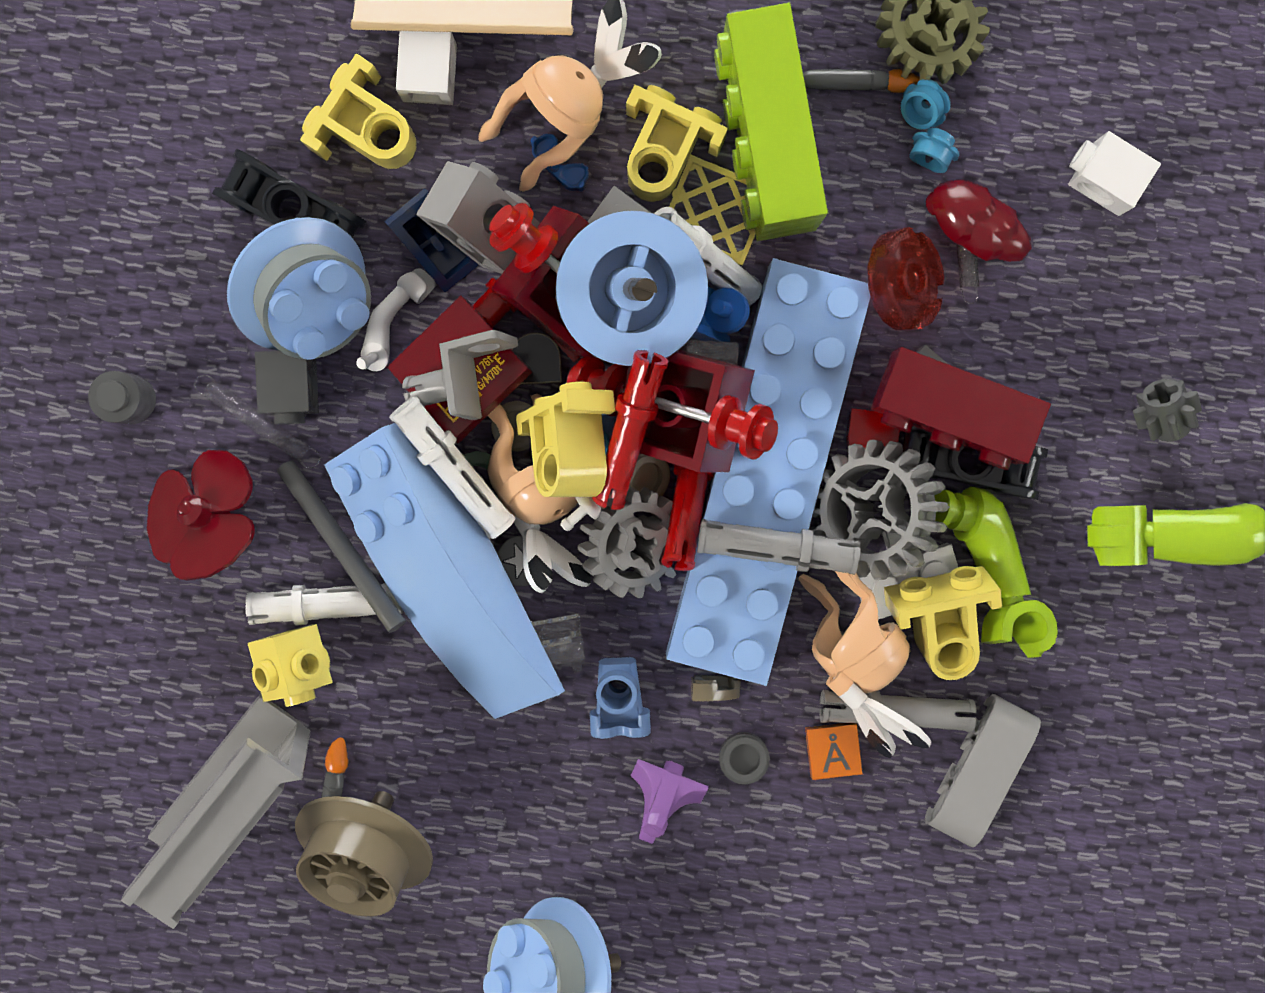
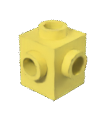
(290, 665)

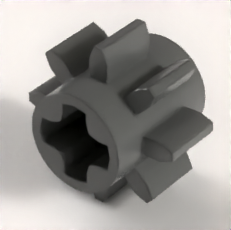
(1167, 410)

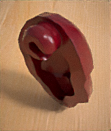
(978, 221)

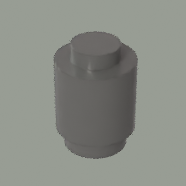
(121, 397)

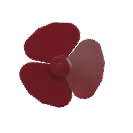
(197, 530)

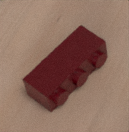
(959, 408)

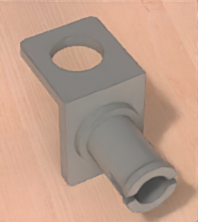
(458, 379)

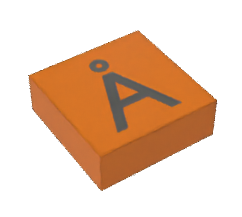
(833, 750)

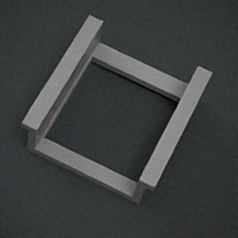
(219, 809)

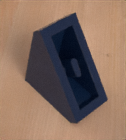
(432, 250)

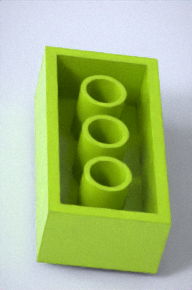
(772, 122)

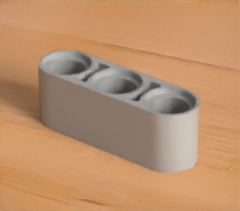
(985, 771)

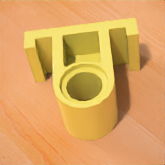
(358, 118)
(667, 138)
(568, 440)
(945, 614)

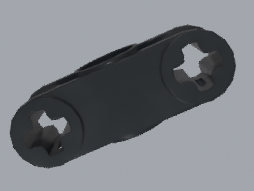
(261, 190)
(1017, 481)

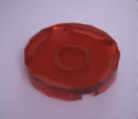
(905, 279)

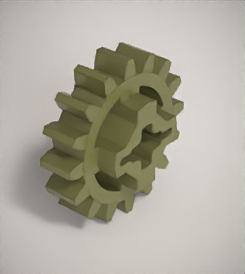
(922, 45)

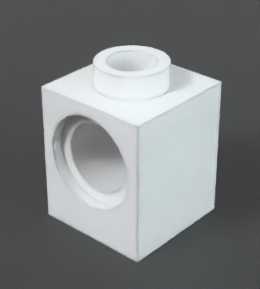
(426, 67)
(1112, 172)

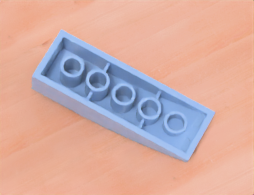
(443, 572)

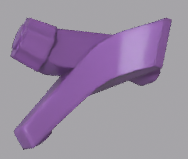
(664, 793)

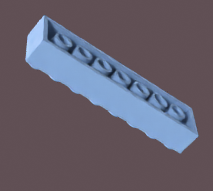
(802, 364)

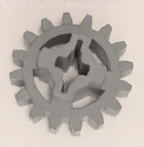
(614, 539)

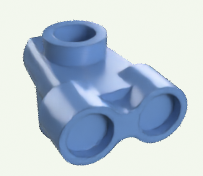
(619, 709)

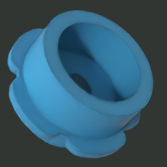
(915, 109)
(937, 145)

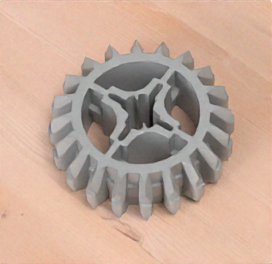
(903, 477)

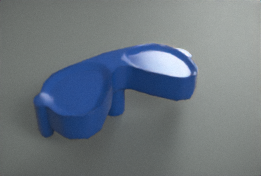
(572, 175)

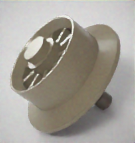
(359, 853)

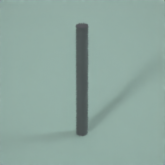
(341, 546)

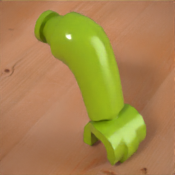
(1183, 536)
(991, 540)

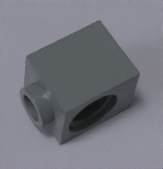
(286, 387)

